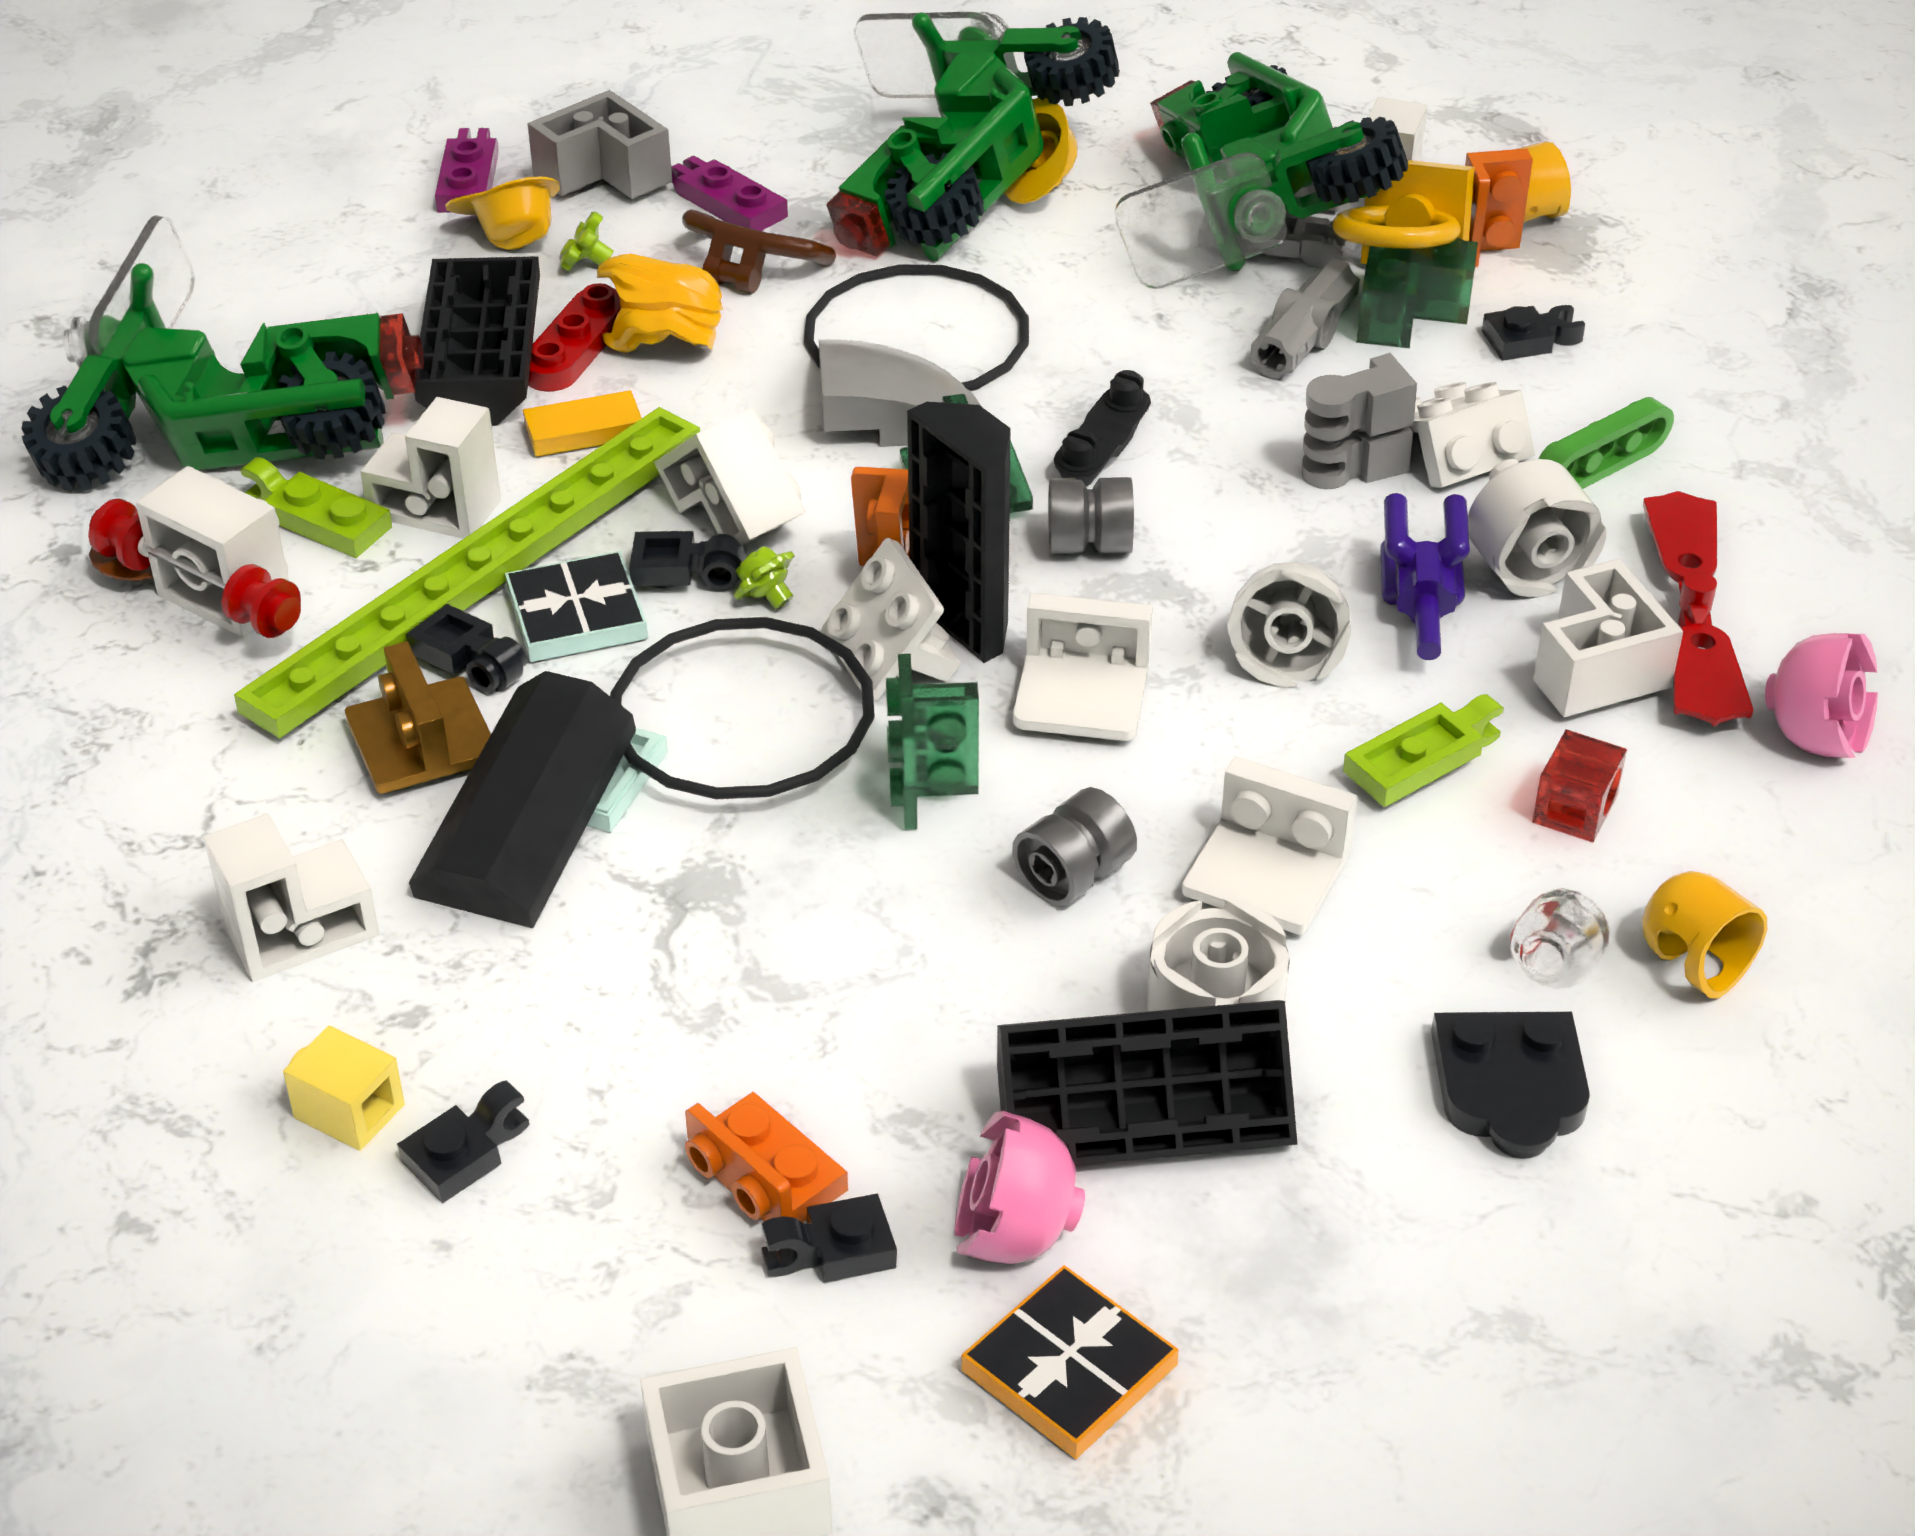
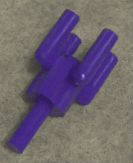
(1426, 575)

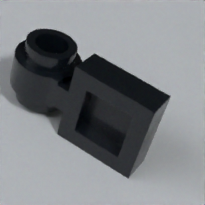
(672, 557)
(460, 639)

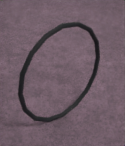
(928, 269)
(758, 790)

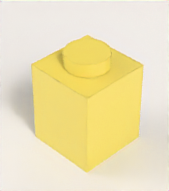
(344, 1087)

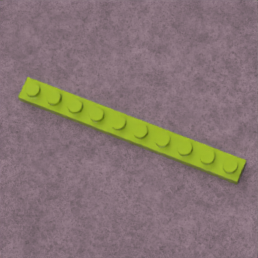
(461, 574)

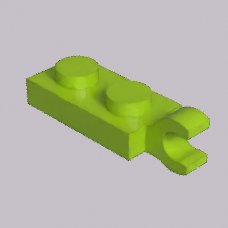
(319, 509)
(1422, 749)

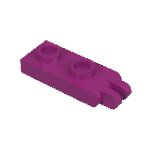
(466, 166)
(728, 194)

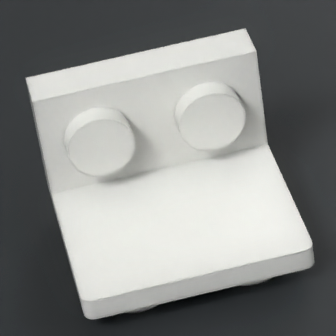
(1274, 844)

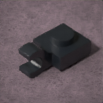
(460, 1148)
(839, 1236)

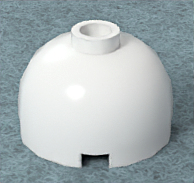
(1289, 624)

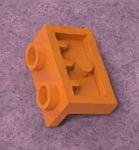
(1498, 198)
(880, 508)
(762, 1159)

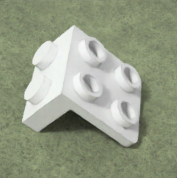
(1471, 430)
(1084, 667)

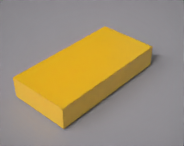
(579, 422)

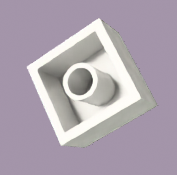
(738, 1449)

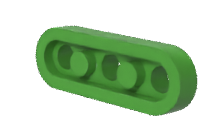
(1612, 441)

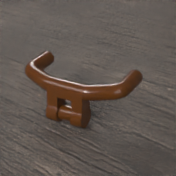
(755, 247)

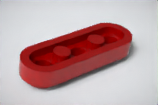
(573, 338)

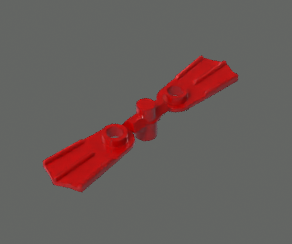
(1708, 679)

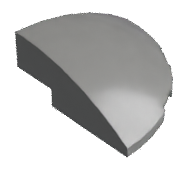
(876, 385)

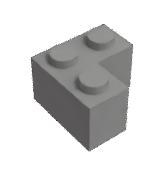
(601, 141)

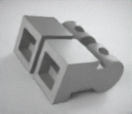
(1359, 425)

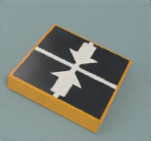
(1069, 1361)

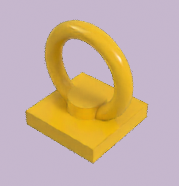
(1419, 211)

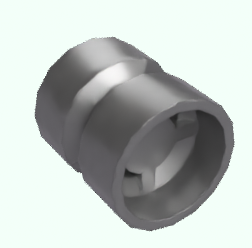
(1091, 515)
(1074, 845)

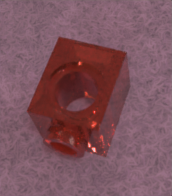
(1579, 785)

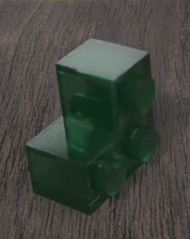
(1412, 286)

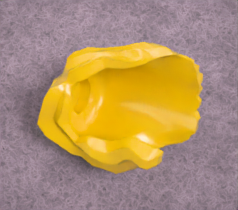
(661, 301)

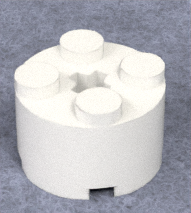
(1535, 525)
(1216, 957)

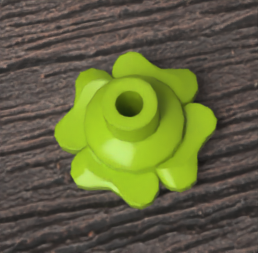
(764, 575)

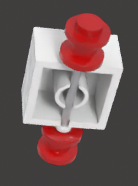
(206, 551)

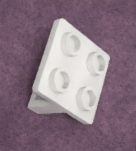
(891, 614)

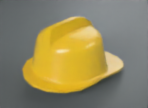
(1055, 160)
(511, 212)

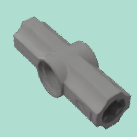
(1304, 319)

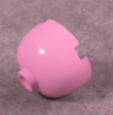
(1823, 694)
(1017, 1193)

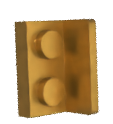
(416, 726)

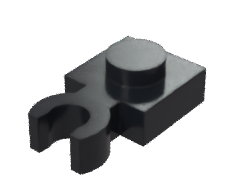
(1526, 333)

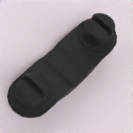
(1105, 429)

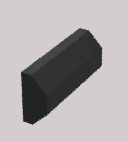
(479, 332)
(962, 518)
(526, 800)
(1154, 1080)

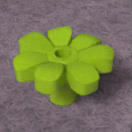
(585, 244)

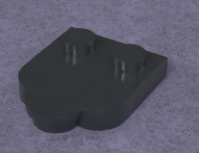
(1511, 1076)

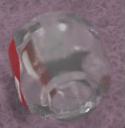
(1559, 938)

